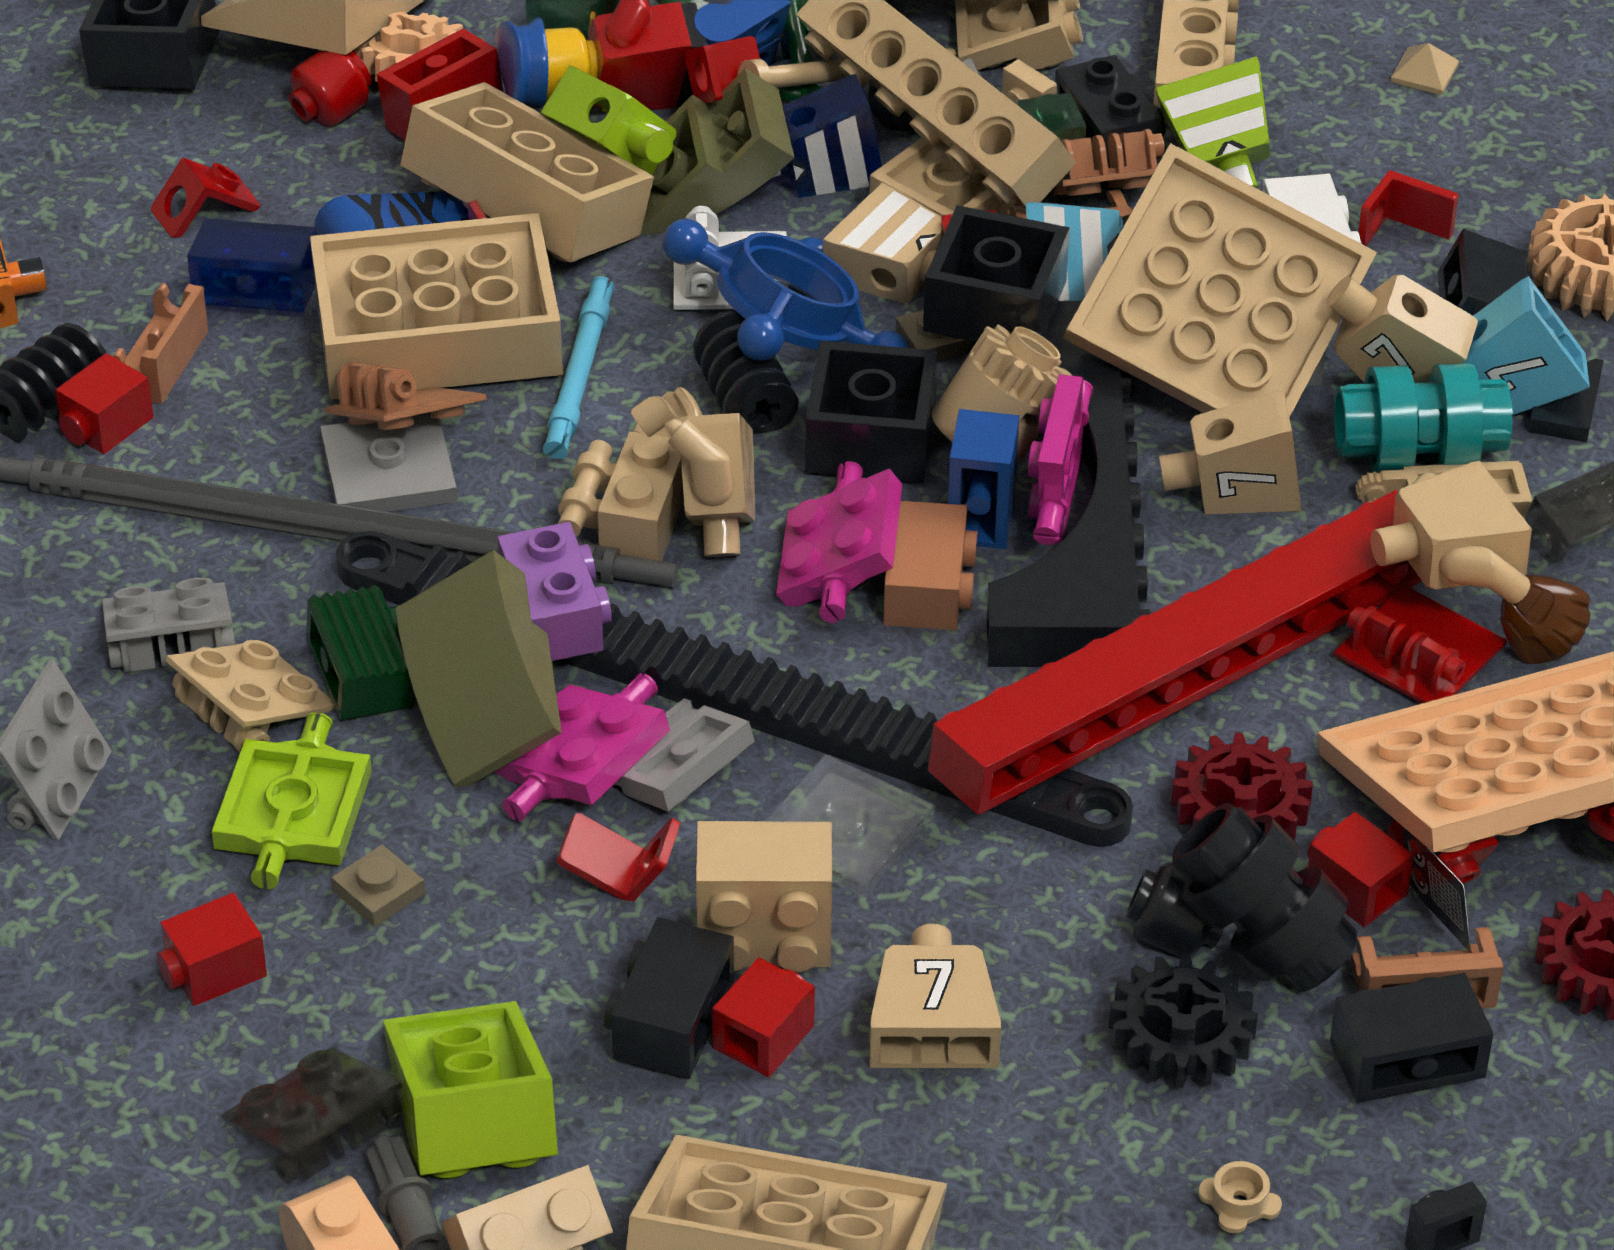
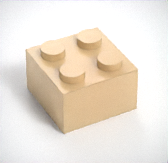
(767, 890)

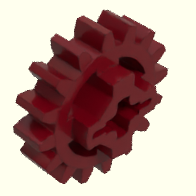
(1246, 778)
(1587, 964)

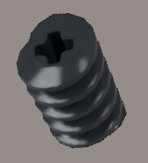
(35, 373)
(741, 384)

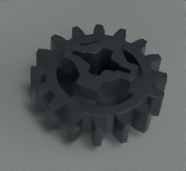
(1182, 1021)

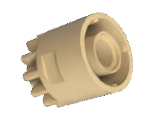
(1006, 377)

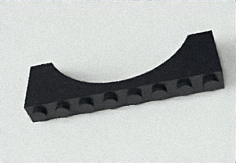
(1091, 577)

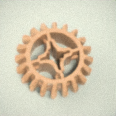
(1575, 254)

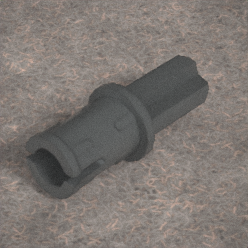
(404, 1195)

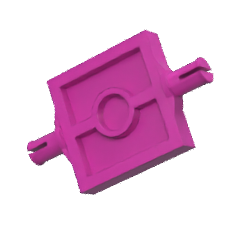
(1058, 457)
(839, 540)
(596, 747)

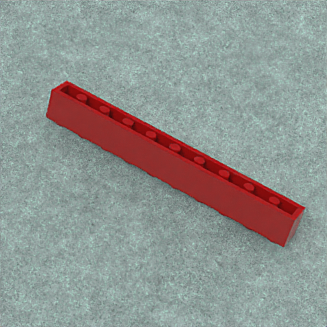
(1164, 661)

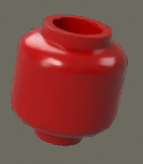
(329, 87)

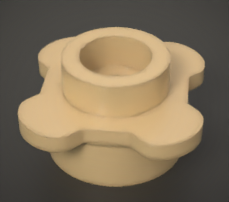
(1245, 1180)

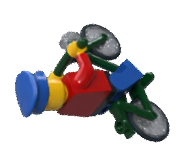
(643, 47)

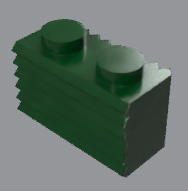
(359, 652)

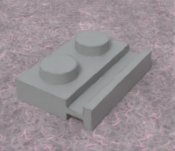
(687, 755)

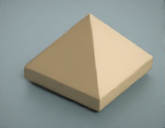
(1425, 68)

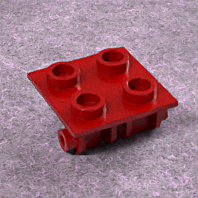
(1418, 645)

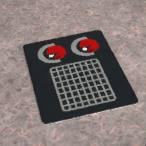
(1438, 888)

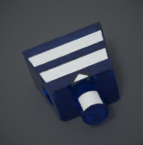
(831, 139)

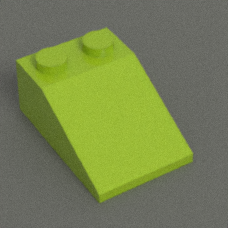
(472, 1089)

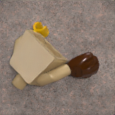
(1467, 533)

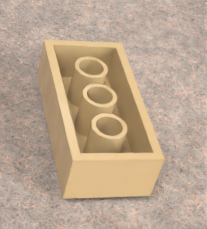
(524, 163)

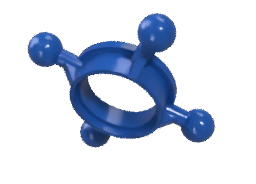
(770, 309)

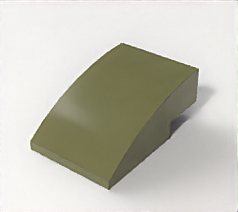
(720, 152)
(480, 668)

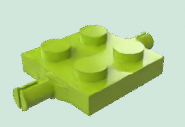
(292, 801)

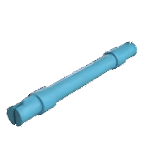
(566, 412)

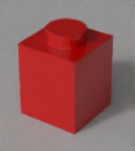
(104, 404)
(1363, 865)
(211, 950)
(763, 1016)

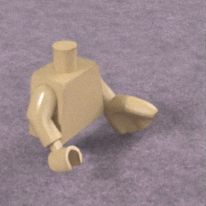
(714, 463)

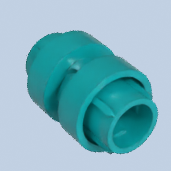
(1397, 419)

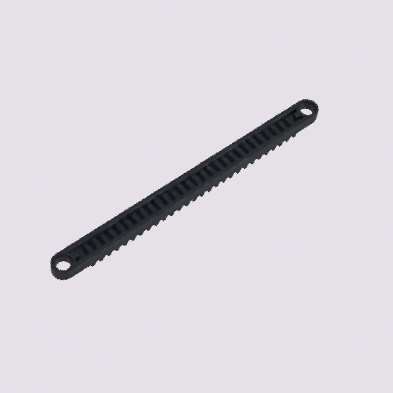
(767, 697)

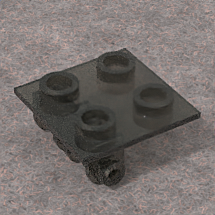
(316, 1106)

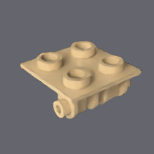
(244, 689)

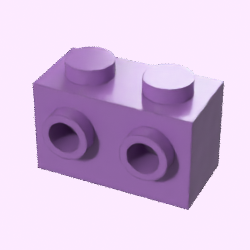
(560, 587)

